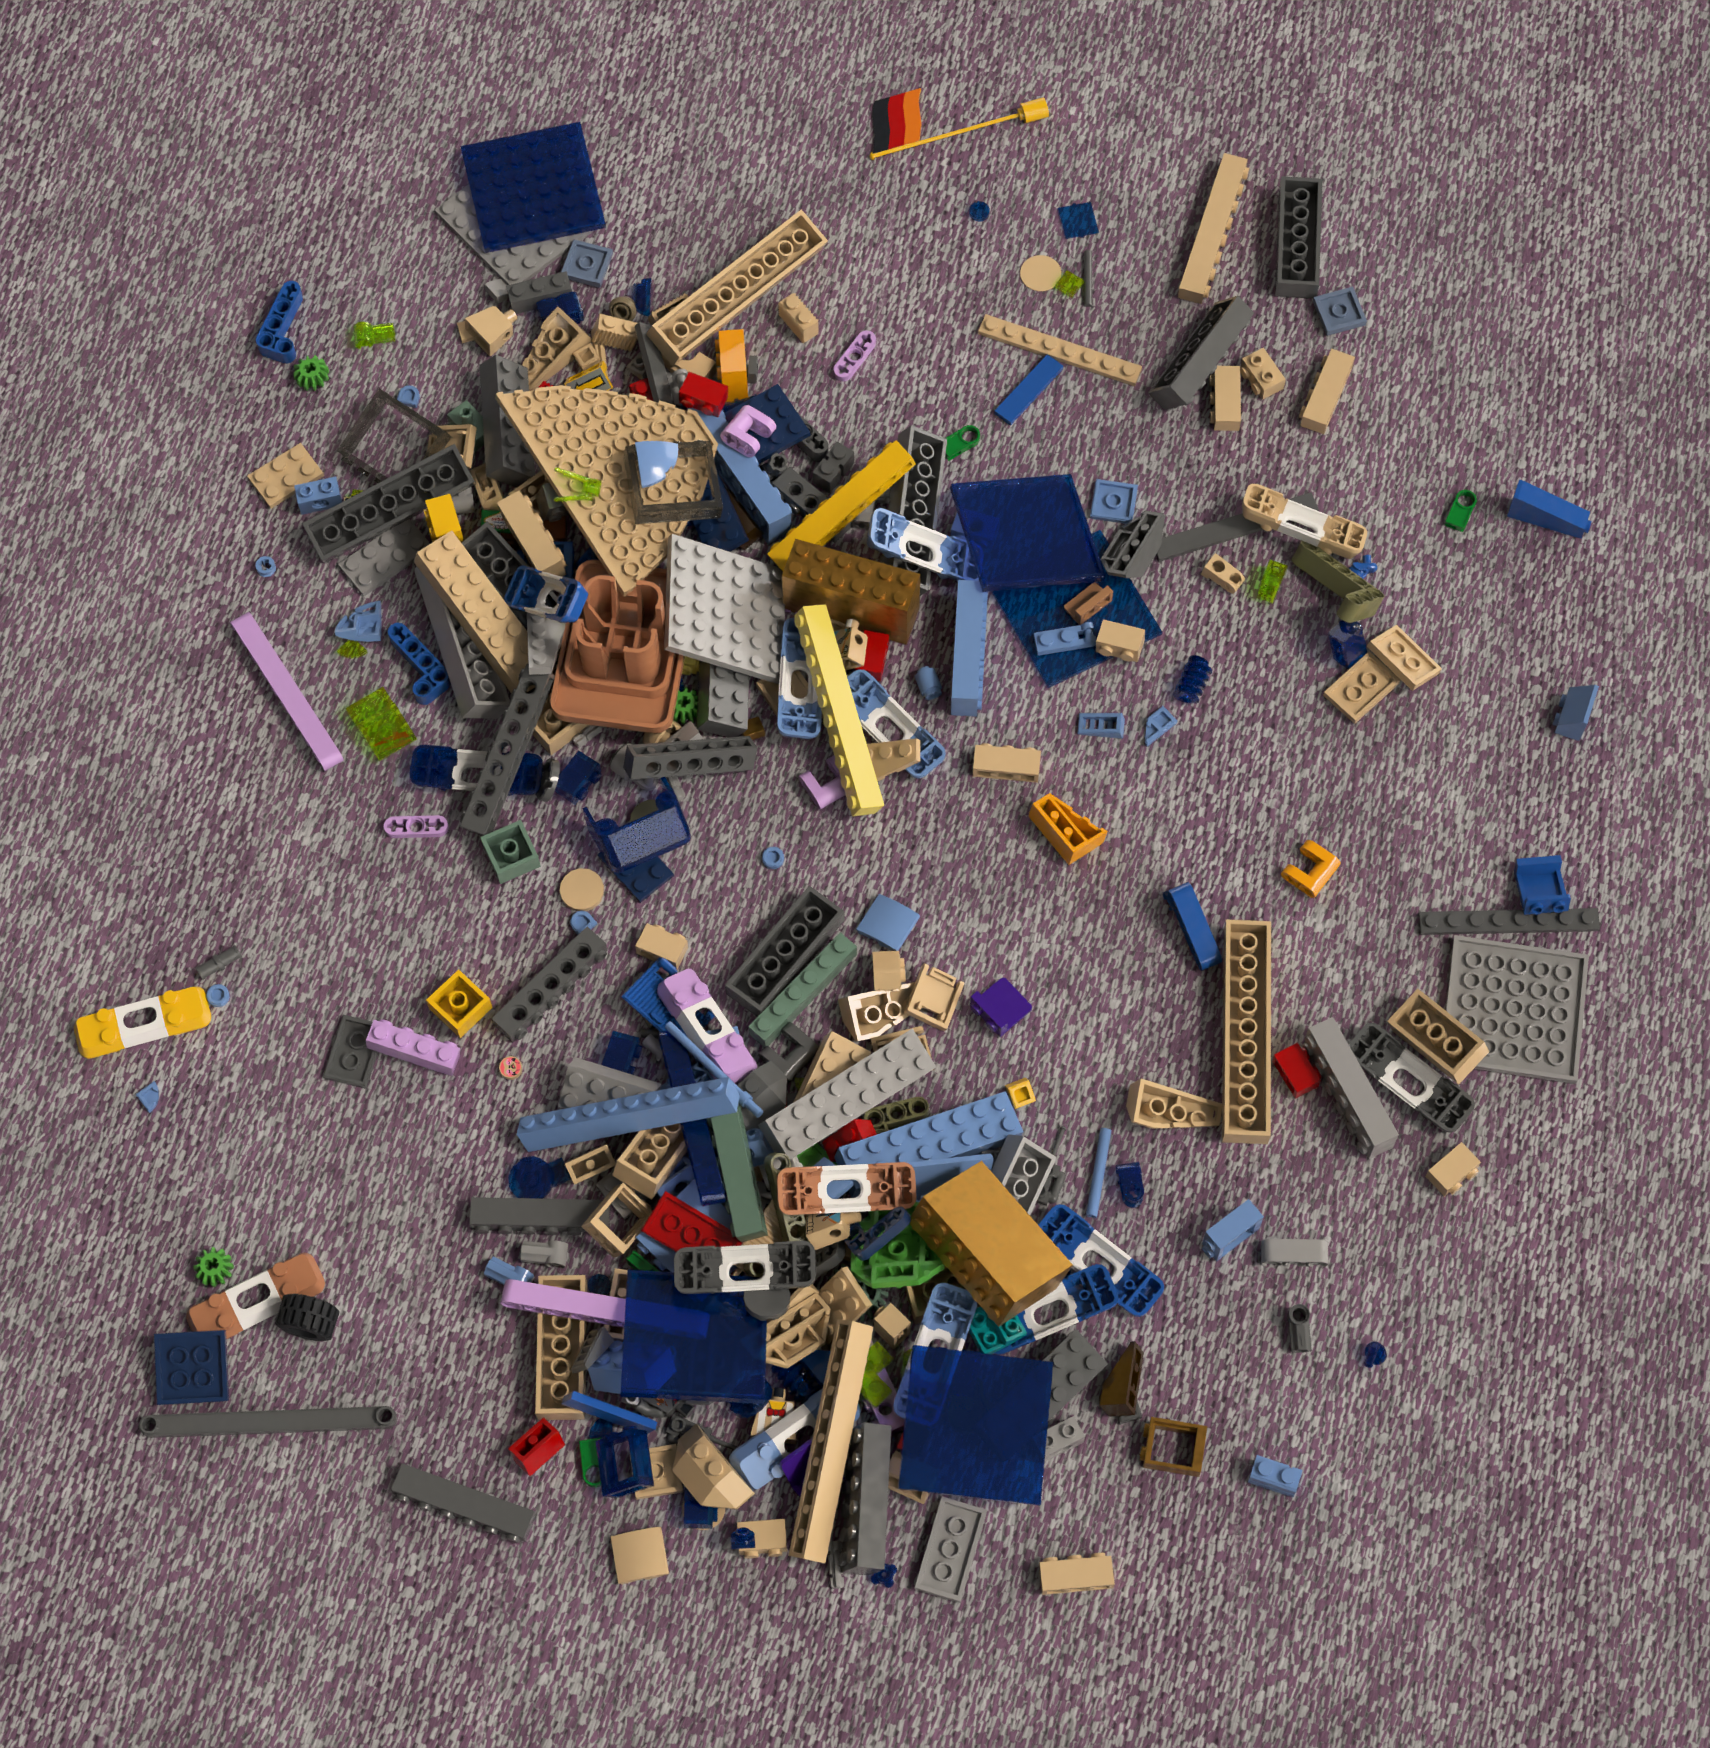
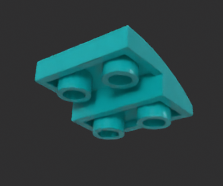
(990, 1337)

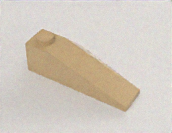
(554, 347)
(875, 1011)
(1166, 1107)

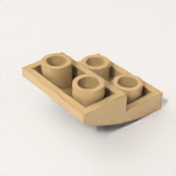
(639, 1555)

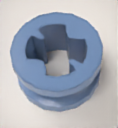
(262, 560)

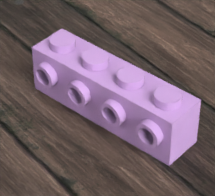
(412, 1047)

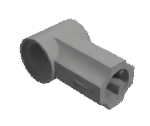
(464, 502)
(548, 1253)

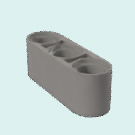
(1294, 1251)

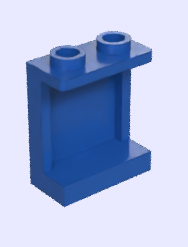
(1541, 885)

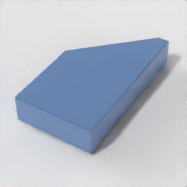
(1158, 724)

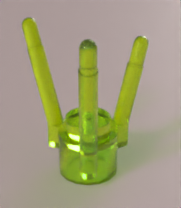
(590, 486)

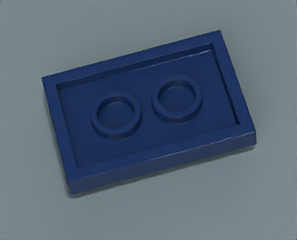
(644, 878)

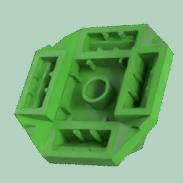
(890, 1268)

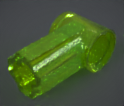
(368, 334)

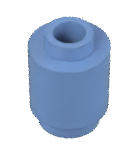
(928, 683)

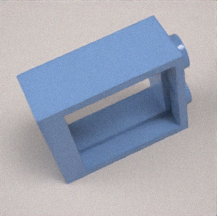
(1232, 1230)

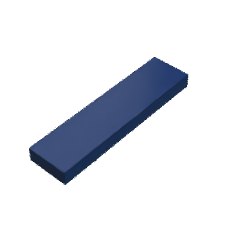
(1028, 389)
(608, 1412)

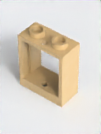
(603, 1234)

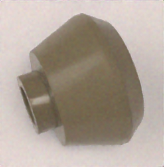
(623, 308)

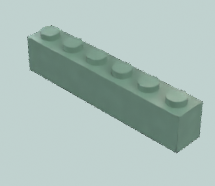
(803, 990)
(738, 1175)

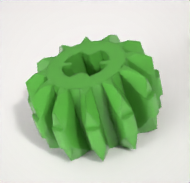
(311, 372)
(690, 710)
(214, 1274)

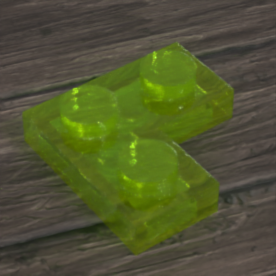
(873, 1387)

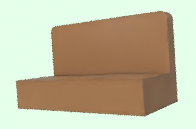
(1088, 602)

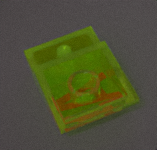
(380, 724)

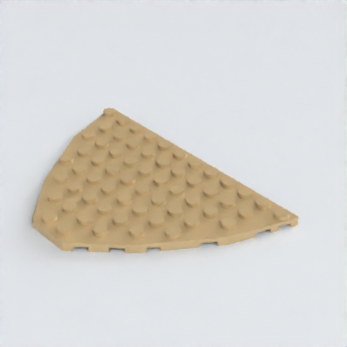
(588, 436)

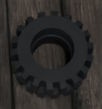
(307, 1317)

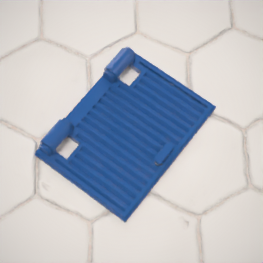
(646, 1002)

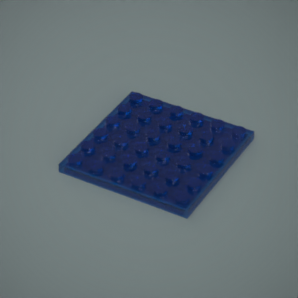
(533, 187)

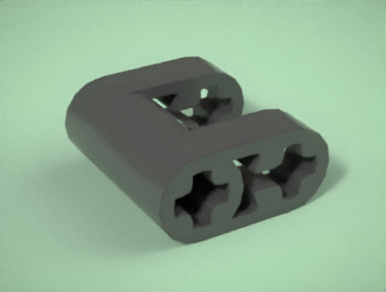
(797, 1058)

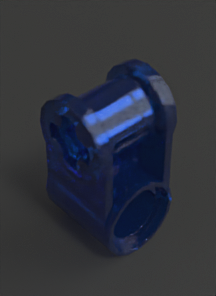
(1130, 1181)

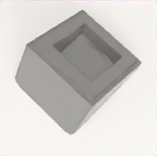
(497, 290)

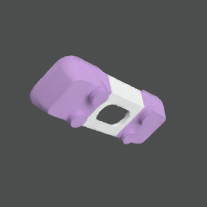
(685, 995)

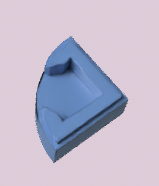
(149, 1096)

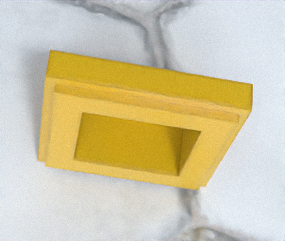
(1020, 1092)

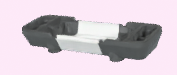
(1383, 1054)
(708, 1267)

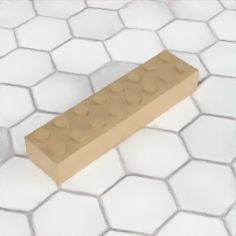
(476, 606)

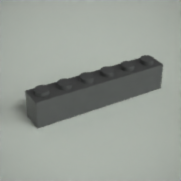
(533, 1215)
(463, 1502)

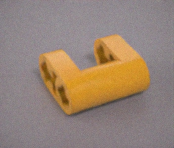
(1324, 868)

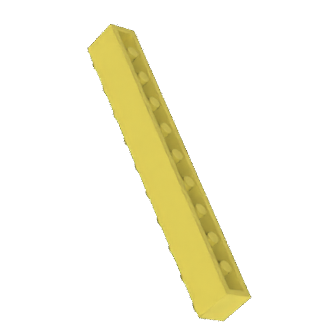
(838, 710)

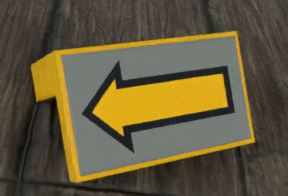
(592, 378)

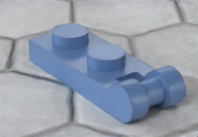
(1064, 639)

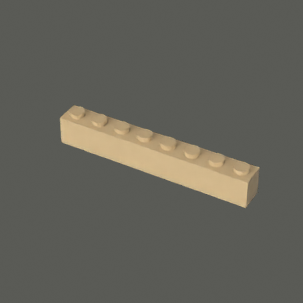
(1212, 229)

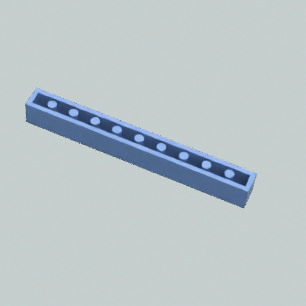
(628, 1114)

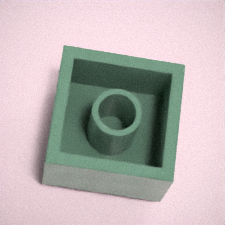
(510, 851)

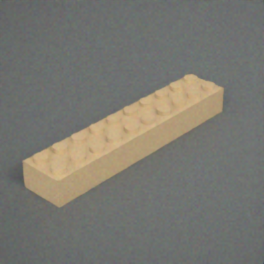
(736, 287)
(1246, 1032)

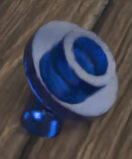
(1375, 1354)
(742, 1539)

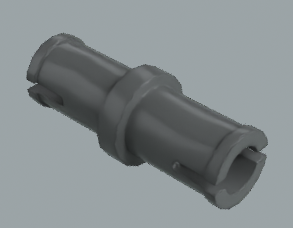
(218, 962)

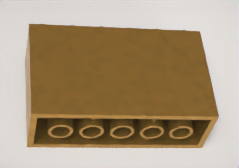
(852, 588)
(989, 1243)

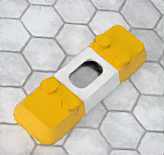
(175, 1011)

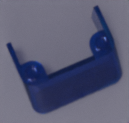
(644, 837)

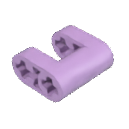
(735, 432)
(825, 794)

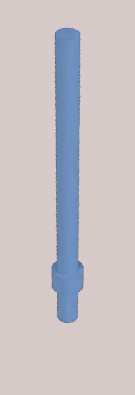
(745, 1098)

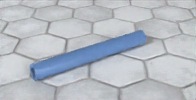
(1098, 1173)

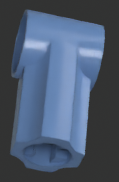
(501, 1271)

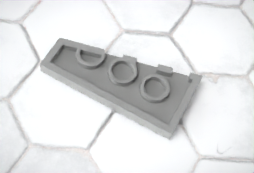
(543, 643)

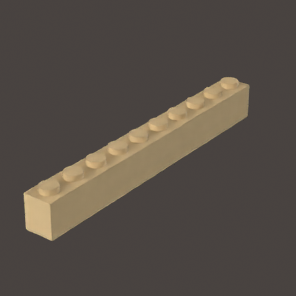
(831, 1441)

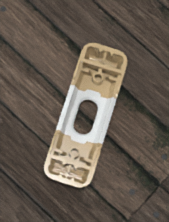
(1331, 533)

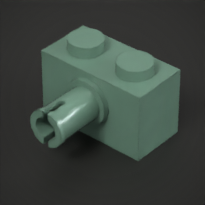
(467, 414)

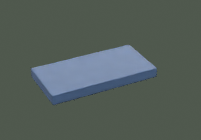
(934, 1173)

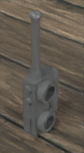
(1055, 1173)
(680, 1426)

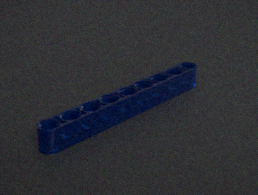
(695, 1132)

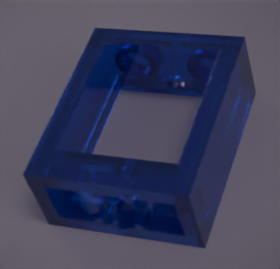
(640, 1461)

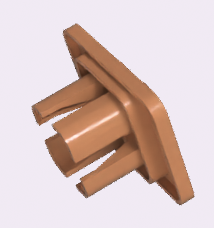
(615, 658)

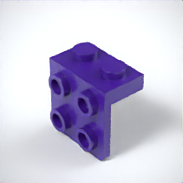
(1000, 1006)
(795, 1466)

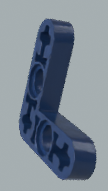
(892, 1223)

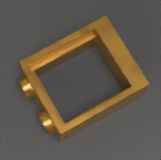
(1175, 1426)

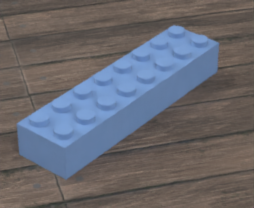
(750, 483)
(950, 1134)

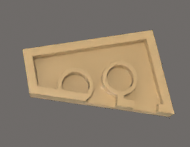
(893, 756)

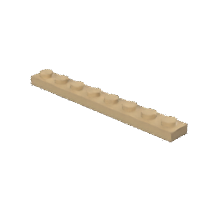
(1060, 350)

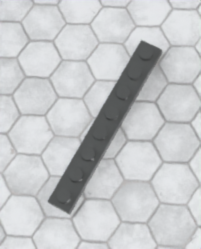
(1507, 922)

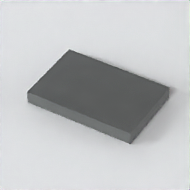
(350, 1058)

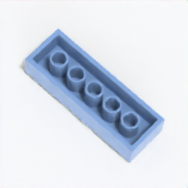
(969, 649)

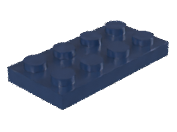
(721, 532)

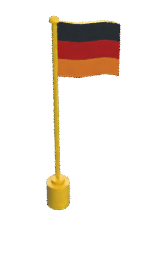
(899, 122)

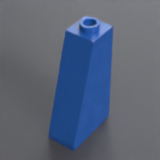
(1548, 511)

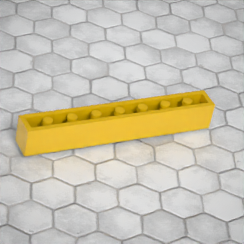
(847, 501)

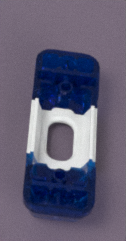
(443, 769)

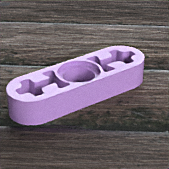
(855, 347)
(432, 820)

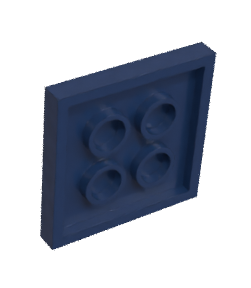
(789, 425)
(191, 1367)

